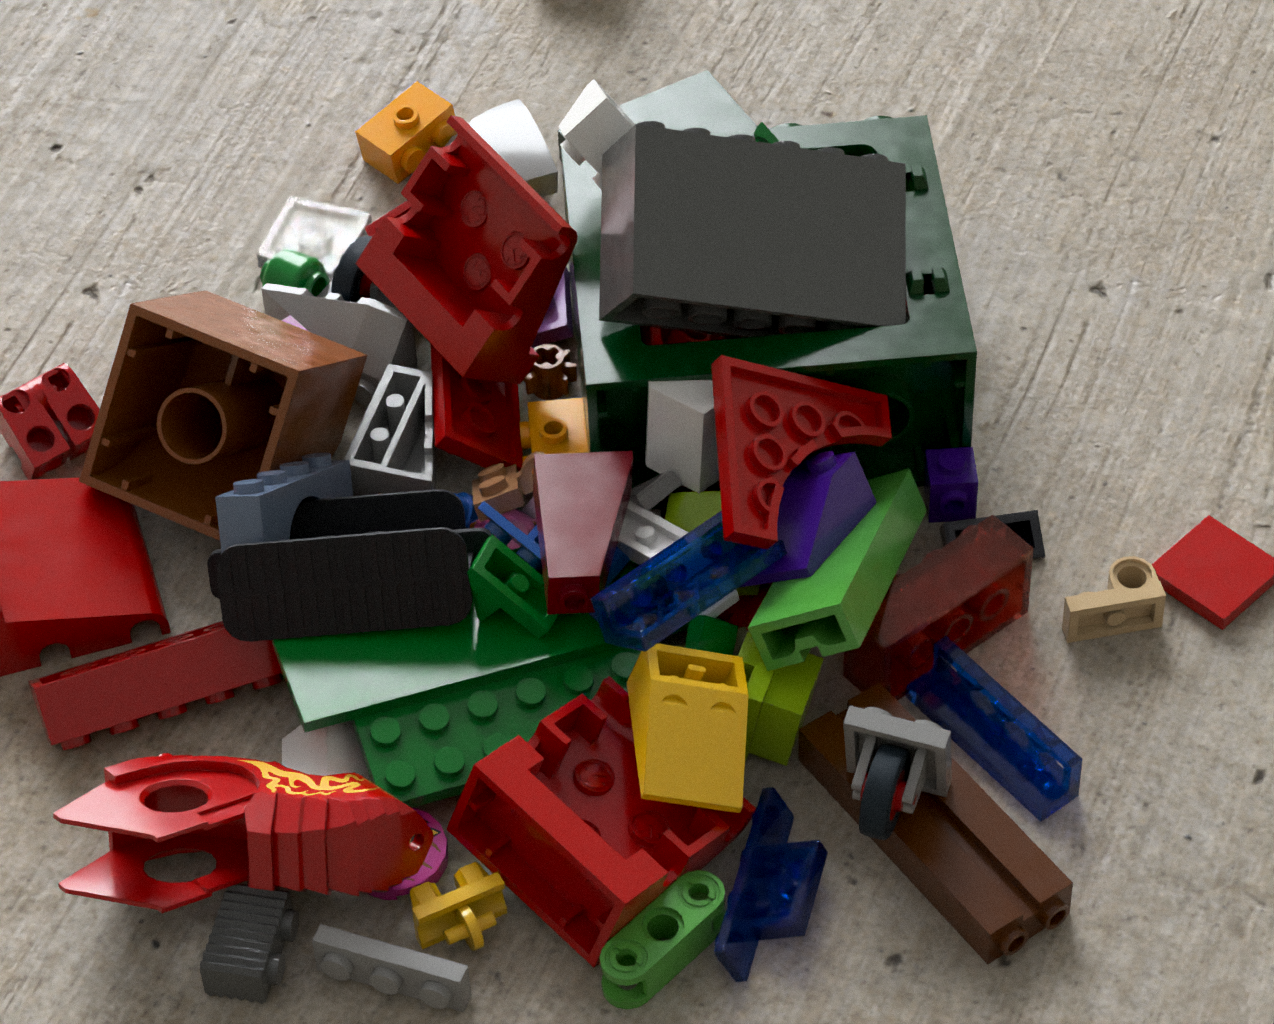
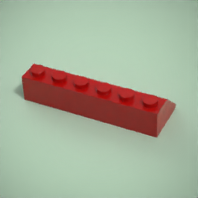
(150, 681)

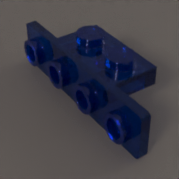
(771, 888)

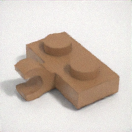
(503, 486)

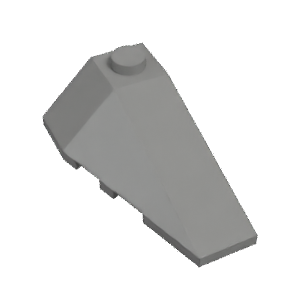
(362, 326)

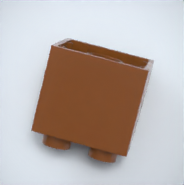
(212, 400)

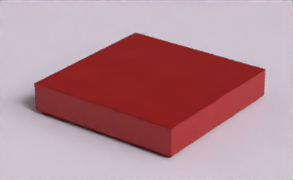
(1215, 572)

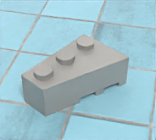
(396, 436)

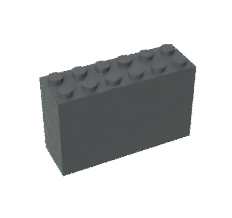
(749, 235)

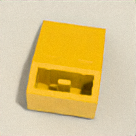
(689, 726)

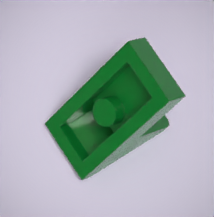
(509, 583)

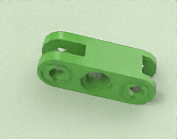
(687, 915)

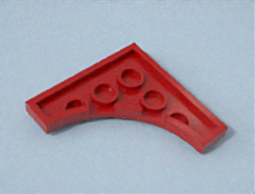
(766, 429)

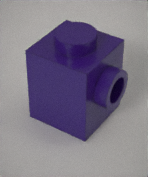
(950, 484)

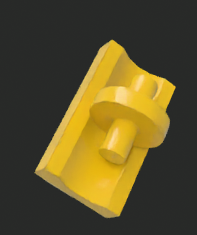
(459, 912)

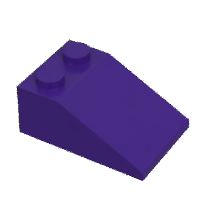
(816, 513)

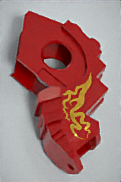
(255, 821)

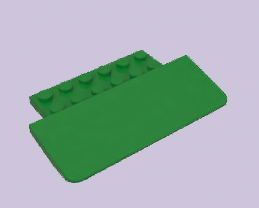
(449, 694)

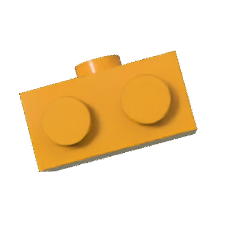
(404, 131)
(555, 427)

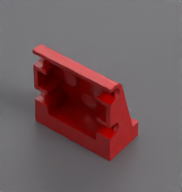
(472, 258)
(70, 571)
(571, 824)

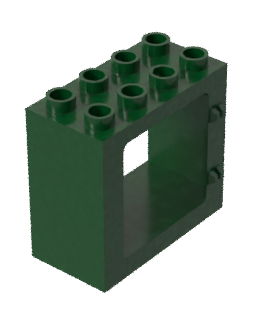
(919, 365)

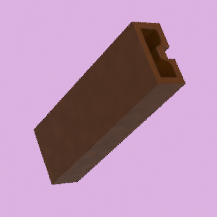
(953, 847)

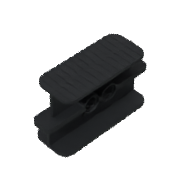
(352, 569)

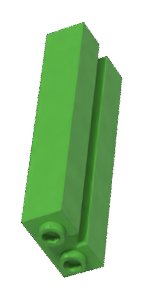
(846, 591)

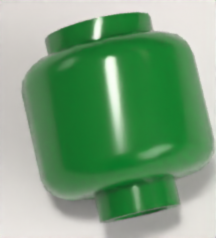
(295, 270)

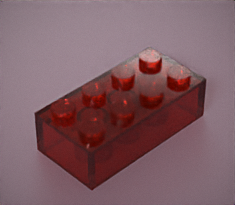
(955, 592)

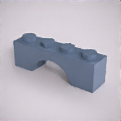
(266, 505)

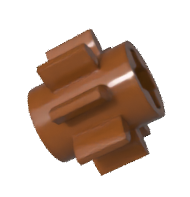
(550, 373)

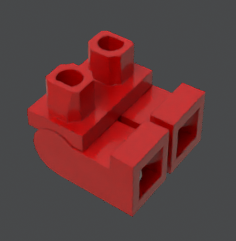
(48, 420)

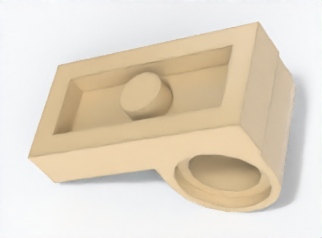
(1128, 605)

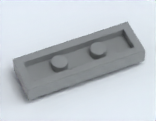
(392, 968)

